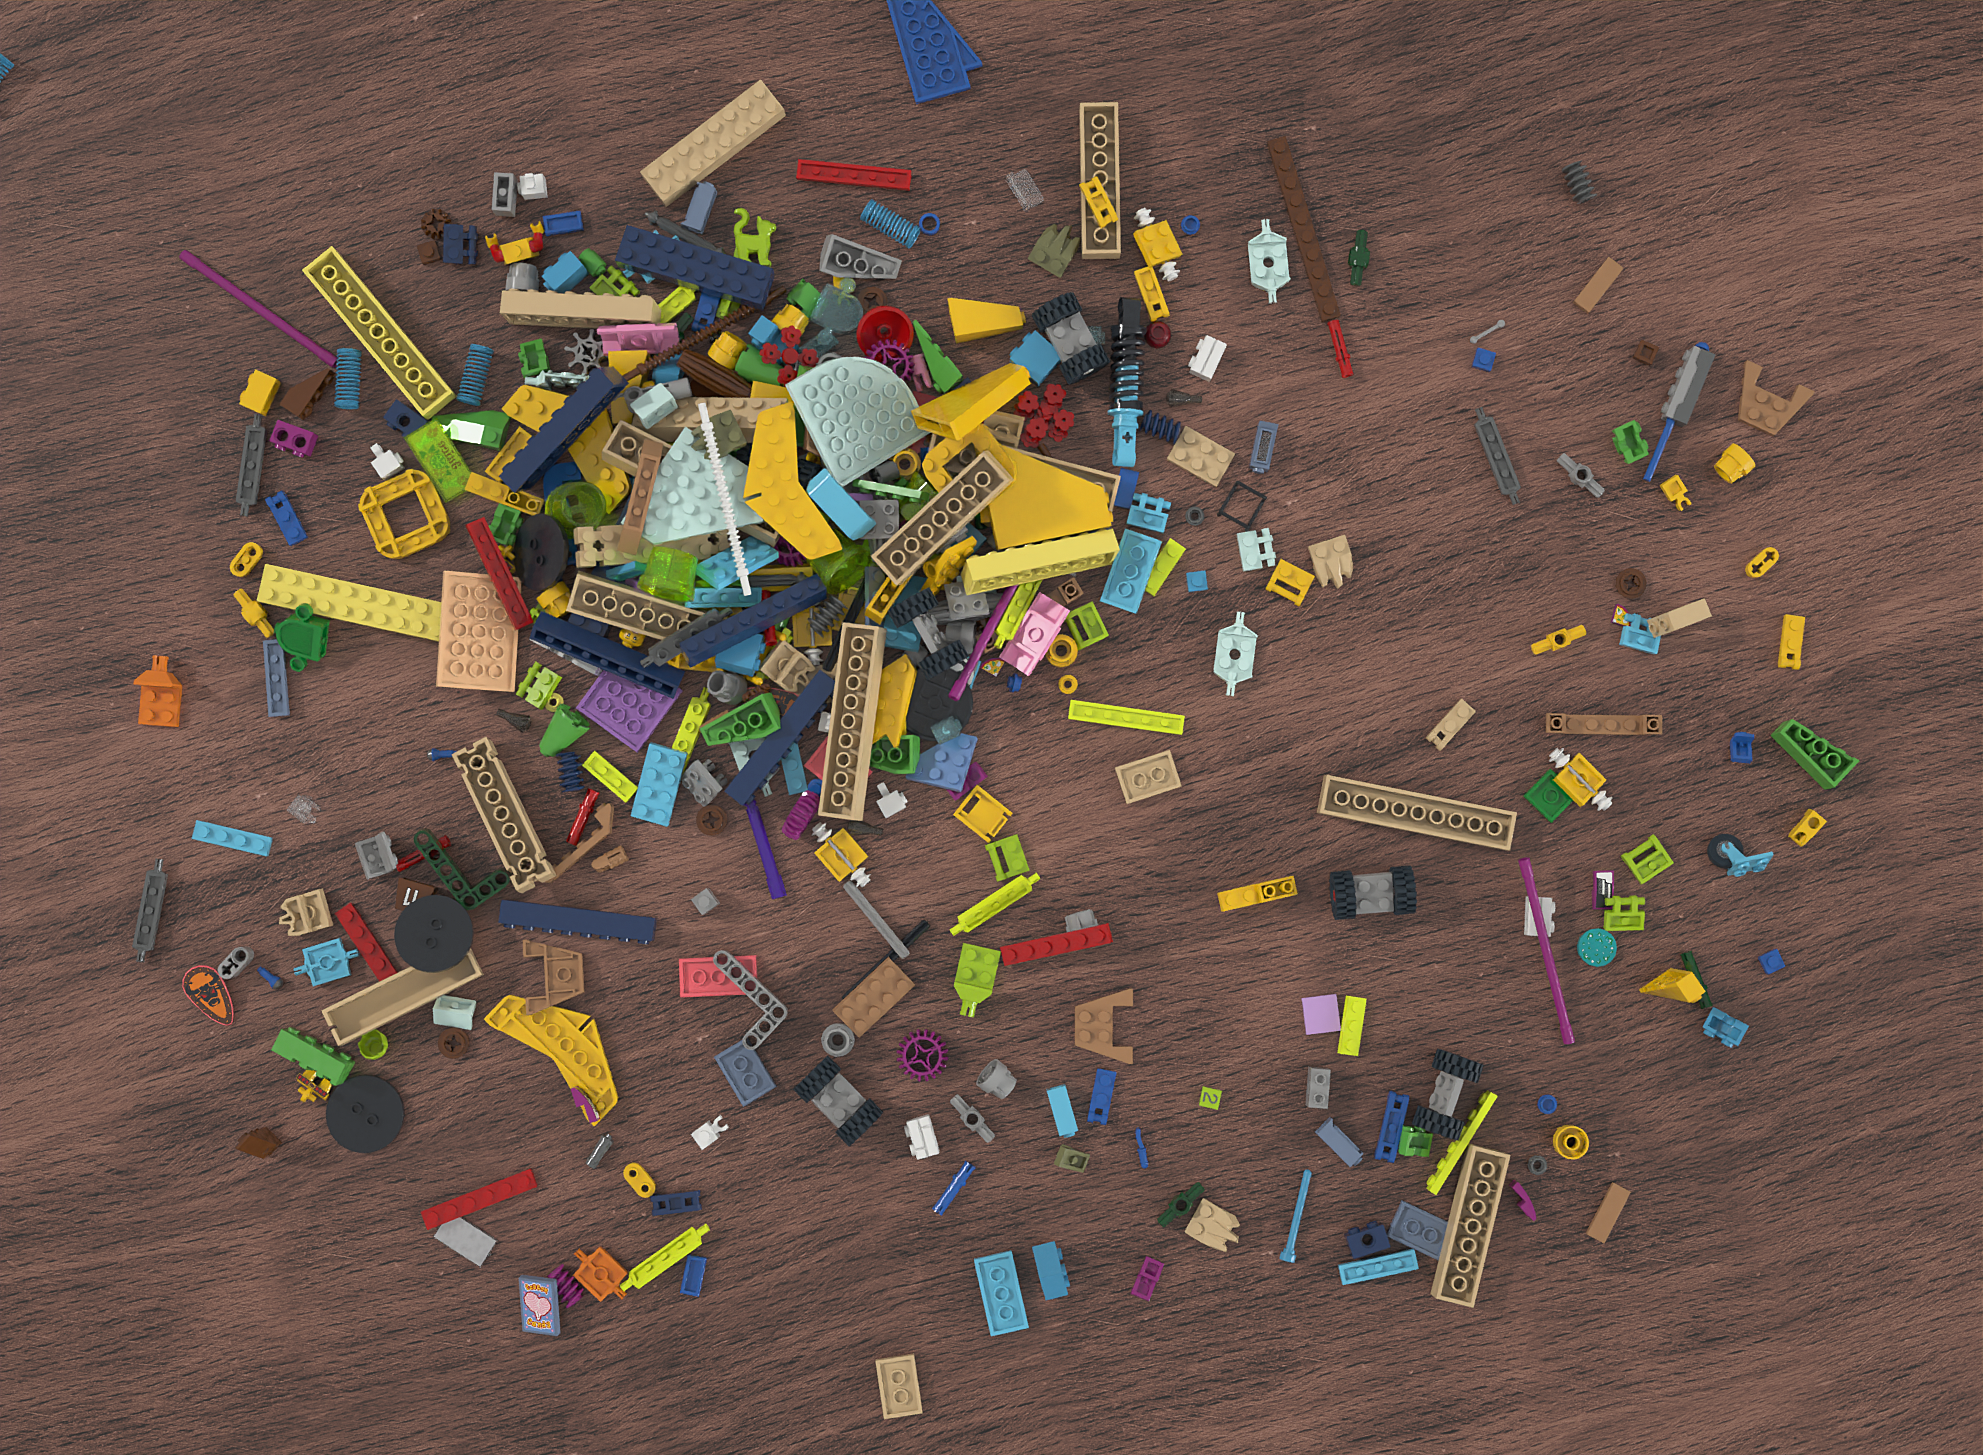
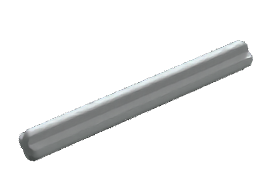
(876, 919)

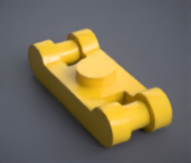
(1098, 202)

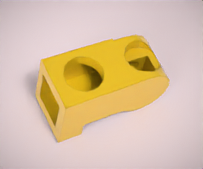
(1807, 827)

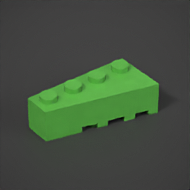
(1814, 754)
(313, 1055)

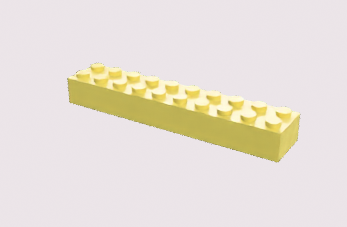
(379, 333)
(351, 602)

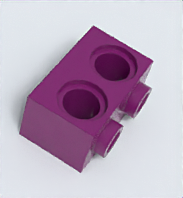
(295, 435)

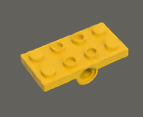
(946, 566)

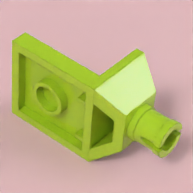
(975, 976)

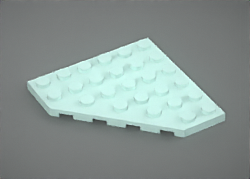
(686, 496)

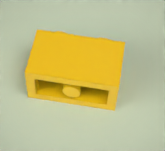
(259, 392)

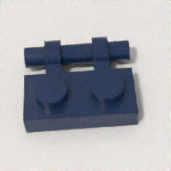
(453, 244)

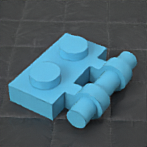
(1148, 518)
(1636, 638)

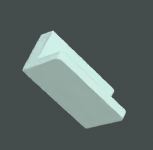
(654, 405)
(454, 1012)

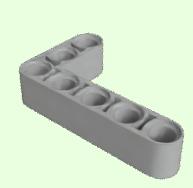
(754, 996)

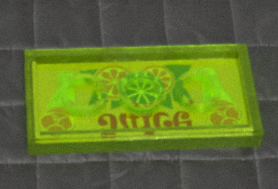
(439, 459)

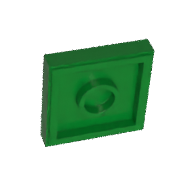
(1548, 797)

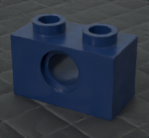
(398, 413)
(1378, 1242)

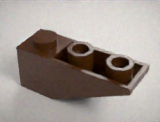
(303, 396)
(258, 1143)

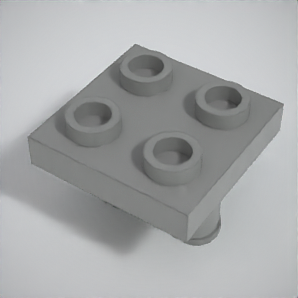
(702, 783)

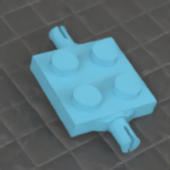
(326, 962)

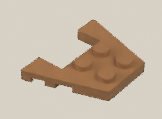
(1766, 410)
(562, 975)
(1095, 1026)

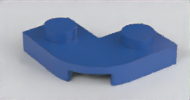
(559, 475)

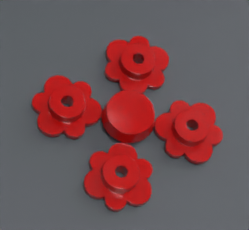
(788, 355)
(1046, 411)
(1034, 442)

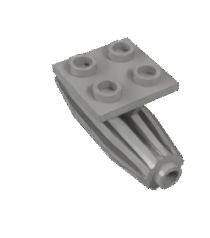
(886, 515)
(962, 606)

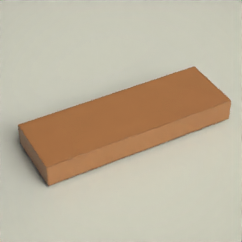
(1598, 285)
(1608, 1212)

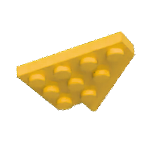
(894, 699)

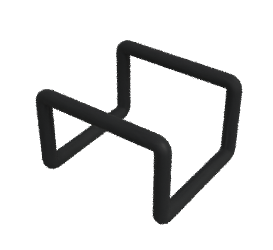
(1247, 527)

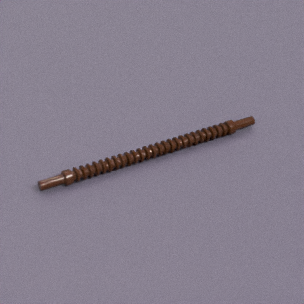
(641, 368)

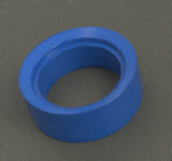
(932, 232)

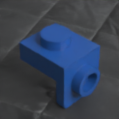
(1741, 747)

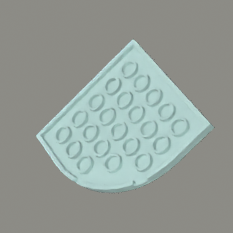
(855, 414)

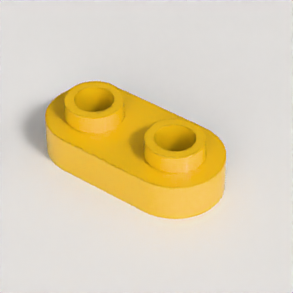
(245, 558)
(641, 1178)

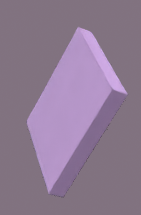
(1321, 1014)

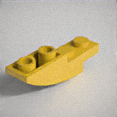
(503, 494)
(1257, 893)

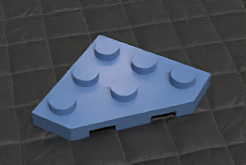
(946, 763)

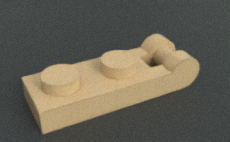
(1451, 724)

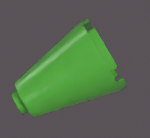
(753, 369)
(563, 731)

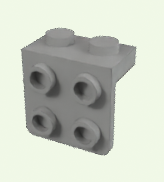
(376, 855)

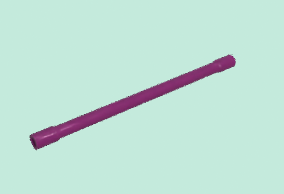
(196, 263)
(960, 684)
(1565, 1026)

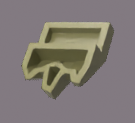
(1055, 250)
(727, 434)

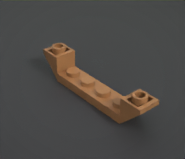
(640, 497)
(1062, 595)
(1604, 724)
(605, 817)

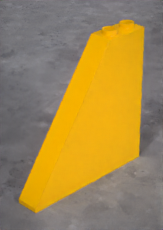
(969, 405)
(1045, 505)

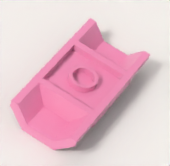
(639, 337)
(1035, 634)

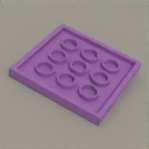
(625, 708)

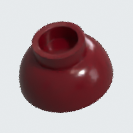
(1157, 334)

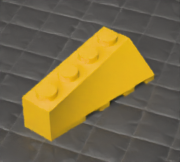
(1675, 985)

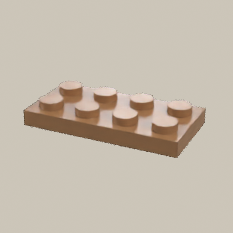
(873, 997)

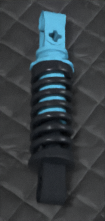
(1125, 380)

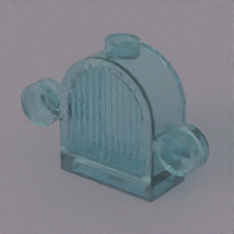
(836, 310)

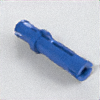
(958, 1181)

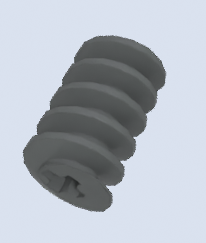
(1578, 182)
(827, 615)

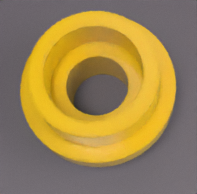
(1067, 678)

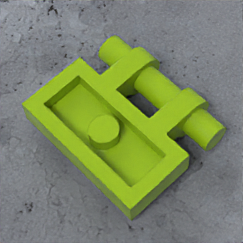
(604, 285)
(543, 687)
(1624, 919)

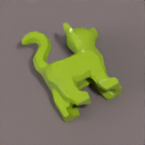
(753, 244)

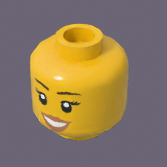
(631, 638)

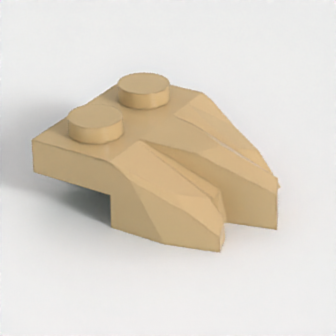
(1005, 428)
(1331, 560)
(786, 666)
(306, 913)
(1213, 1226)

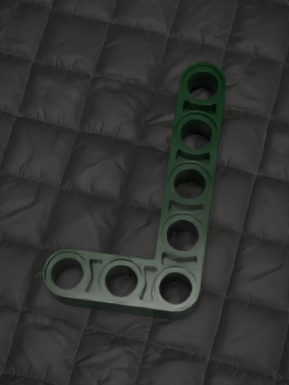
(456, 874)

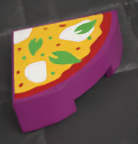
(1618, 616)
(993, 666)

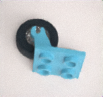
(1727, 853)

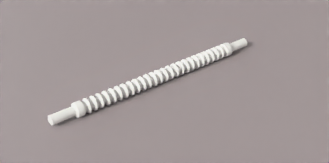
(707, 427)

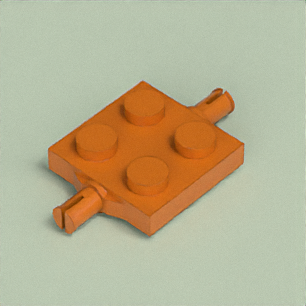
(600, 1273)

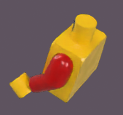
(519, 249)

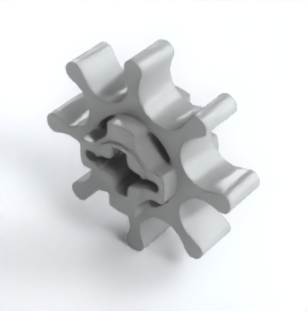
(582, 357)

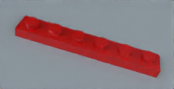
(853, 174)
(499, 573)
(366, 942)
(1056, 944)
(479, 1199)

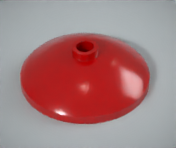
(898, 328)

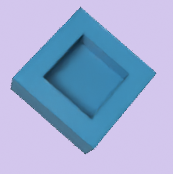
(1196, 581)

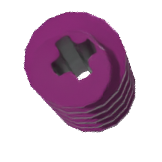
(565, 1286)

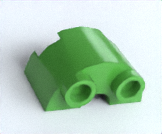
(804, 296)
(534, 358)
(1629, 442)
(505, 524)
(1415, 1141)

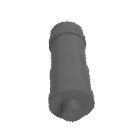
(599, 1150)

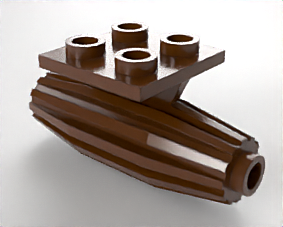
(712, 378)

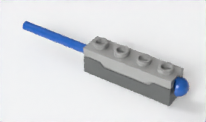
(1682, 396)

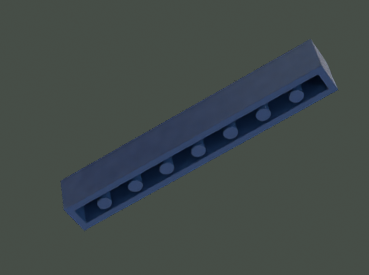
(753, 620)
(605, 654)
(778, 743)
(577, 920)

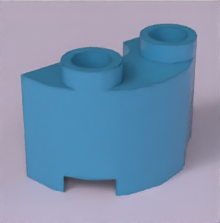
(1724, 1027)

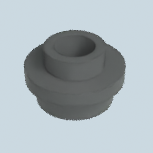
(1198, 511)
(1541, 1169)

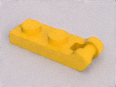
(1151, 293)
(1791, 641)

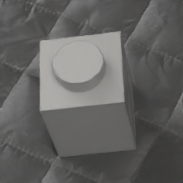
(705, 901)

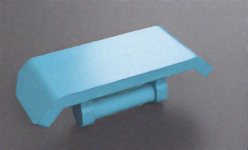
(839, 505)

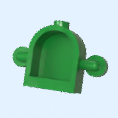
(303, 636)

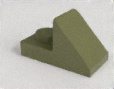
(1071, 1158)

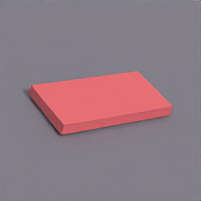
(703, 978)

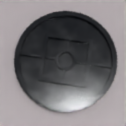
(541, 552)
(931, 703)
(433, 933)
(365, 1113)

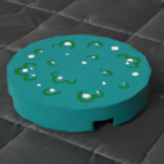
(1596, 947)

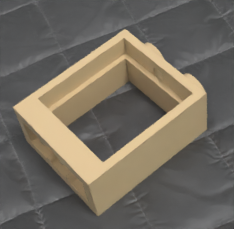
(1679, 618)

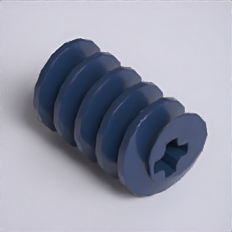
(1161, 426)
(570, 771)

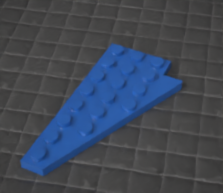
(931, 50)

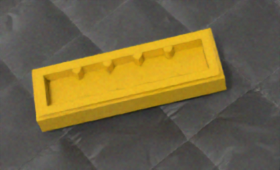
(507, 453)

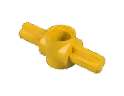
(254, 613)
(1567, 637)

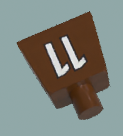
(411, 890)

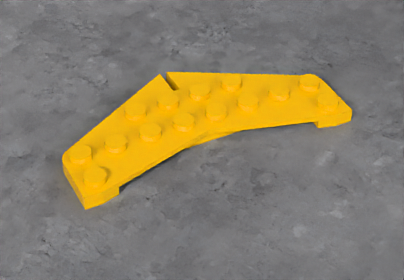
(535, 406)
(783, 499)
(558, 1035)

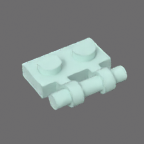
(1249, 549)

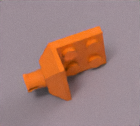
(159, 695)

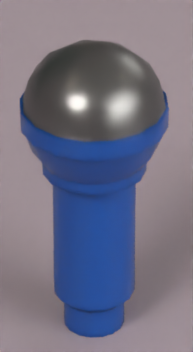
(434, 754)
(274, 981)

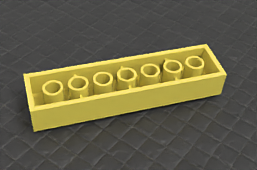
(1039, 561)

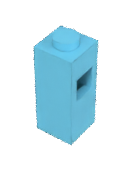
(1062, 1111)

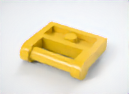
(1293, 577)

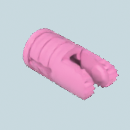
(920, 369)

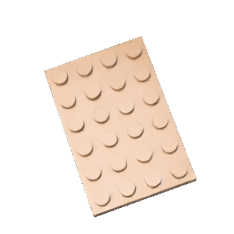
(475, 635)

